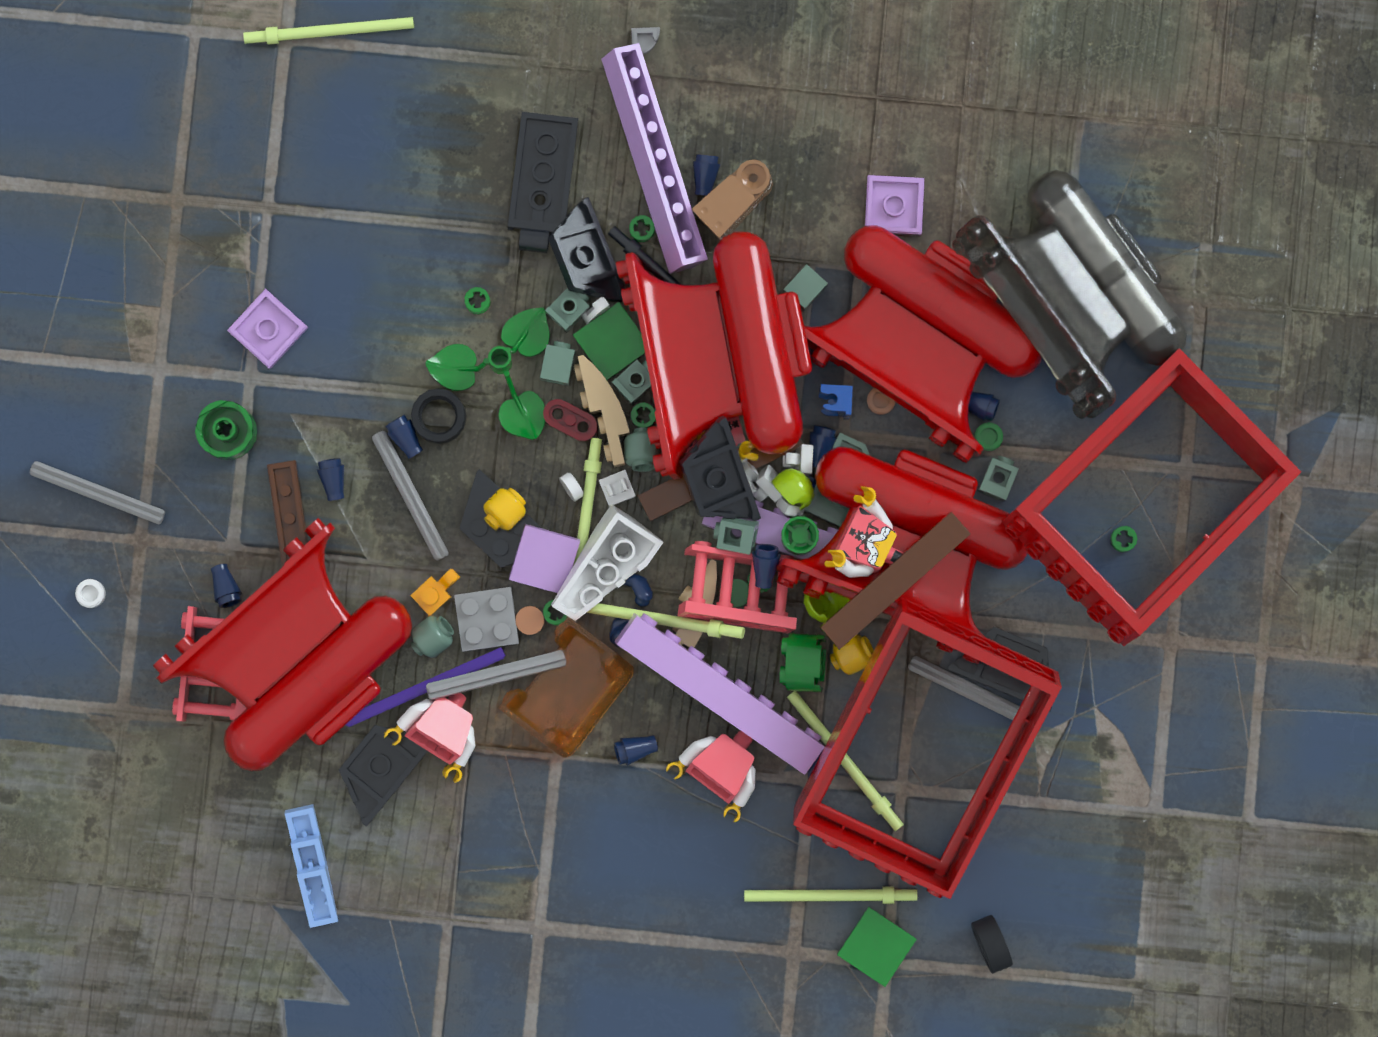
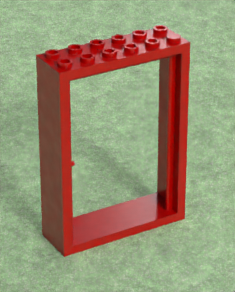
(1079, 577)
(888, 853)

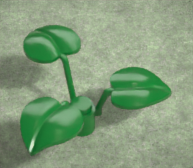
(524, 332)

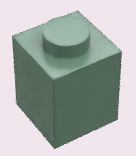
(807, 286)
(558, 363)

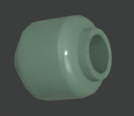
(639, 451)
(432, 636)

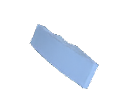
(311, 866)

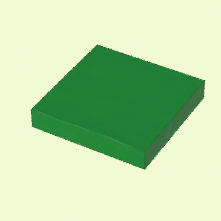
(611, 341)
(876, 946)

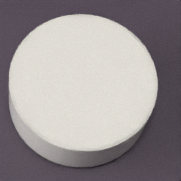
(571, 486)
(90, 593)

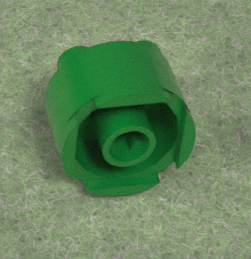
(241, 437)
(804, 662)

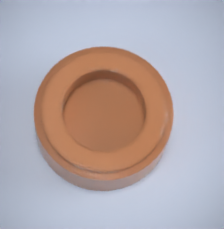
(879, 403)
(530, 620)

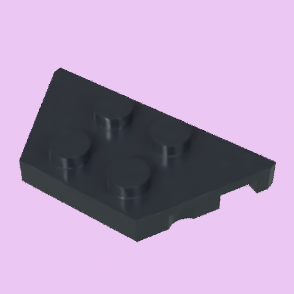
(585, 254)
(717, 476)
(499, 543)
(995, 678)
(378, 770)

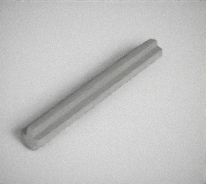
(97, 492)
(410, 495)
(496, 675)
(963, 687)

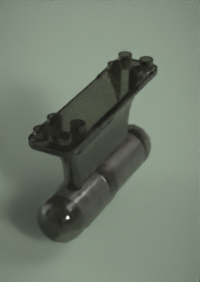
(1075, 288)

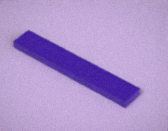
(420, 689)

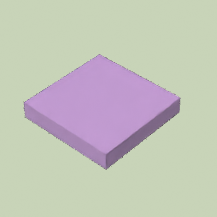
(895, 204)
(267, 329)
(543, 558)

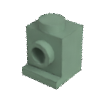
(564, 318)
(627, 389)
(998, 490)
(727, 541)

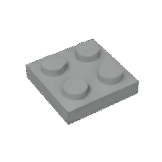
(486, 619)

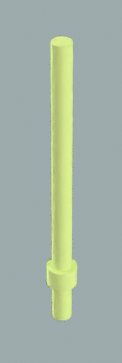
(273, 35)
(592, 468)
(713, 628)
(880, 804)
(886, 895)

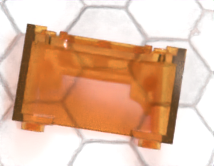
(570, 700)

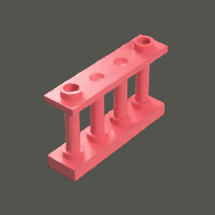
(723, 610)
(181, 705)

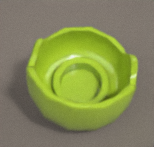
(794, 487)
(825, 606)

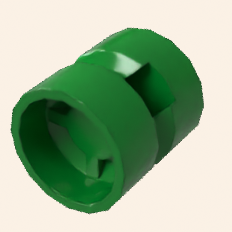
(799, 535)

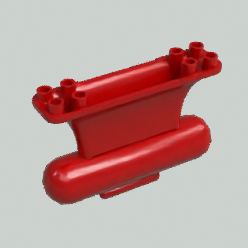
(922, 332)
(720, 351)
(915, 498)
(293, 656)

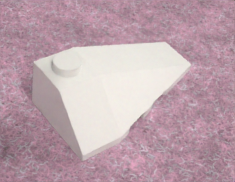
(610, 556)

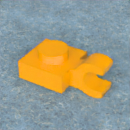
(433, 594)

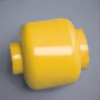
(504, 509)
(852, 656)

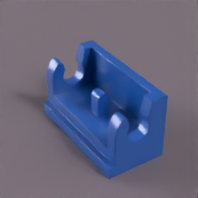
(839, 400)

